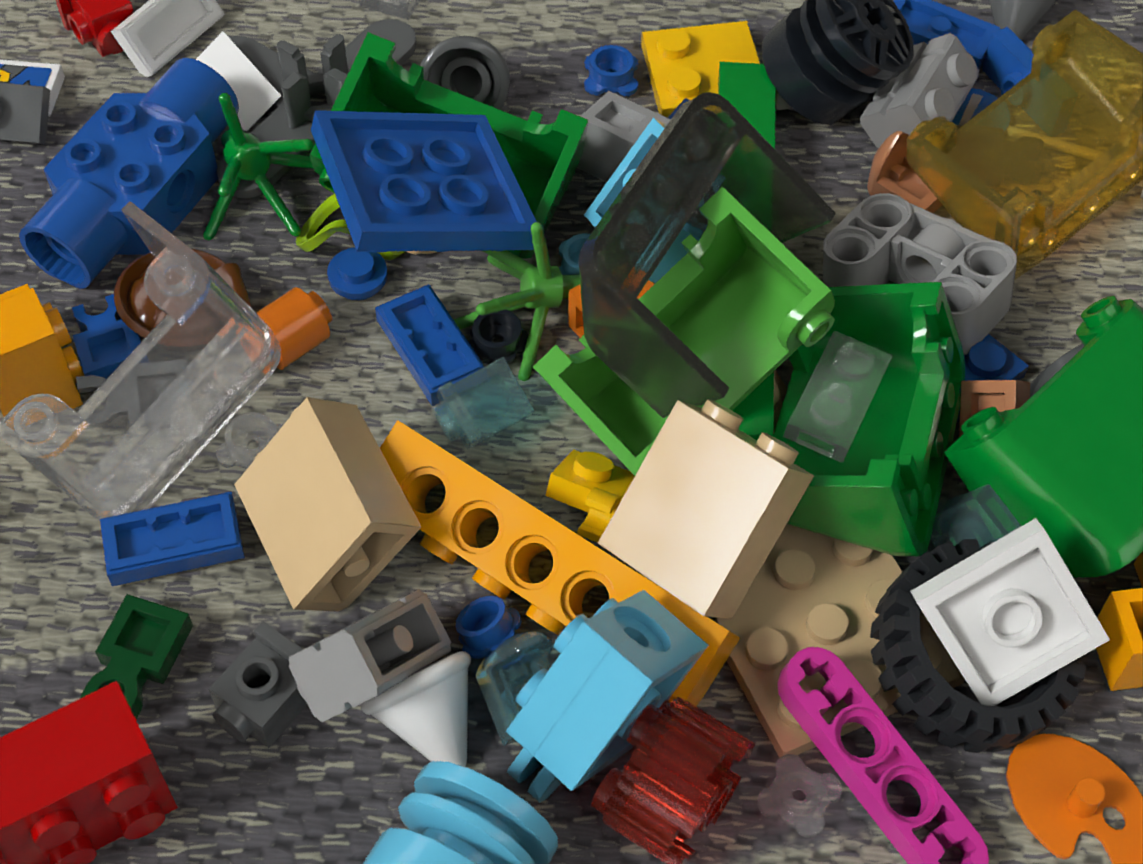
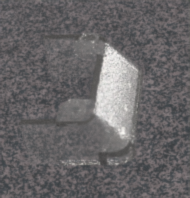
(162, 398)

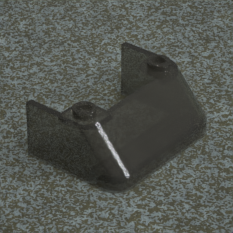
(689, 162)

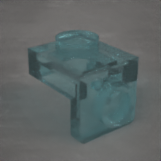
(481, 404)

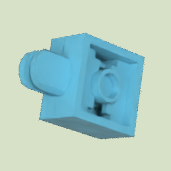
(597, 688)

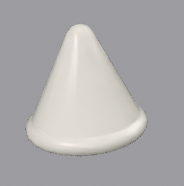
(429, 709)

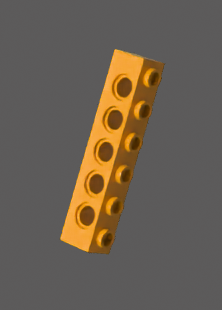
(521, 536)

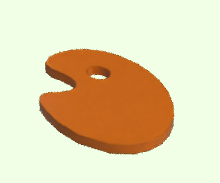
(1062, 793)

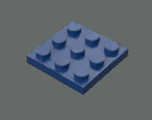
(422, 182)

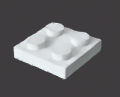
(1010, 614)

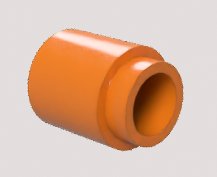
(298, 323)

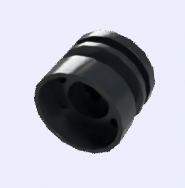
(836, 54)

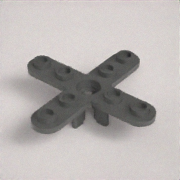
(296, 84)

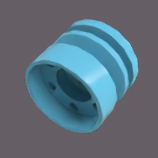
(464, 820)

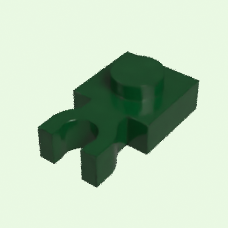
(139, 647)

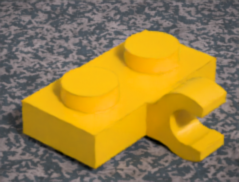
(592, 485)

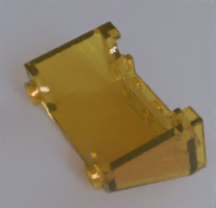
(1047, 148)

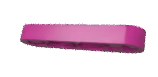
(890, 761)

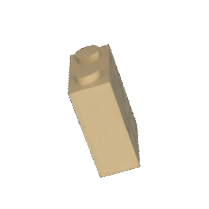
(326, 505)
(706, 508)

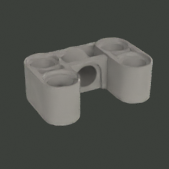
(906, 244)

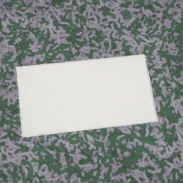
(249, 85)

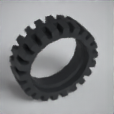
(931, 695)

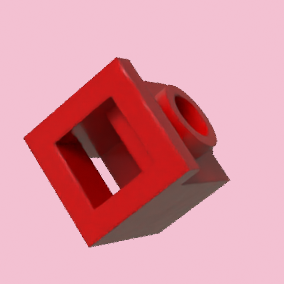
(94, 21)

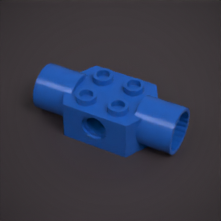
(135, 150)

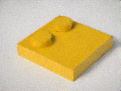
(688, 59)

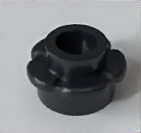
(498, 325)

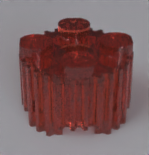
(673, 780)

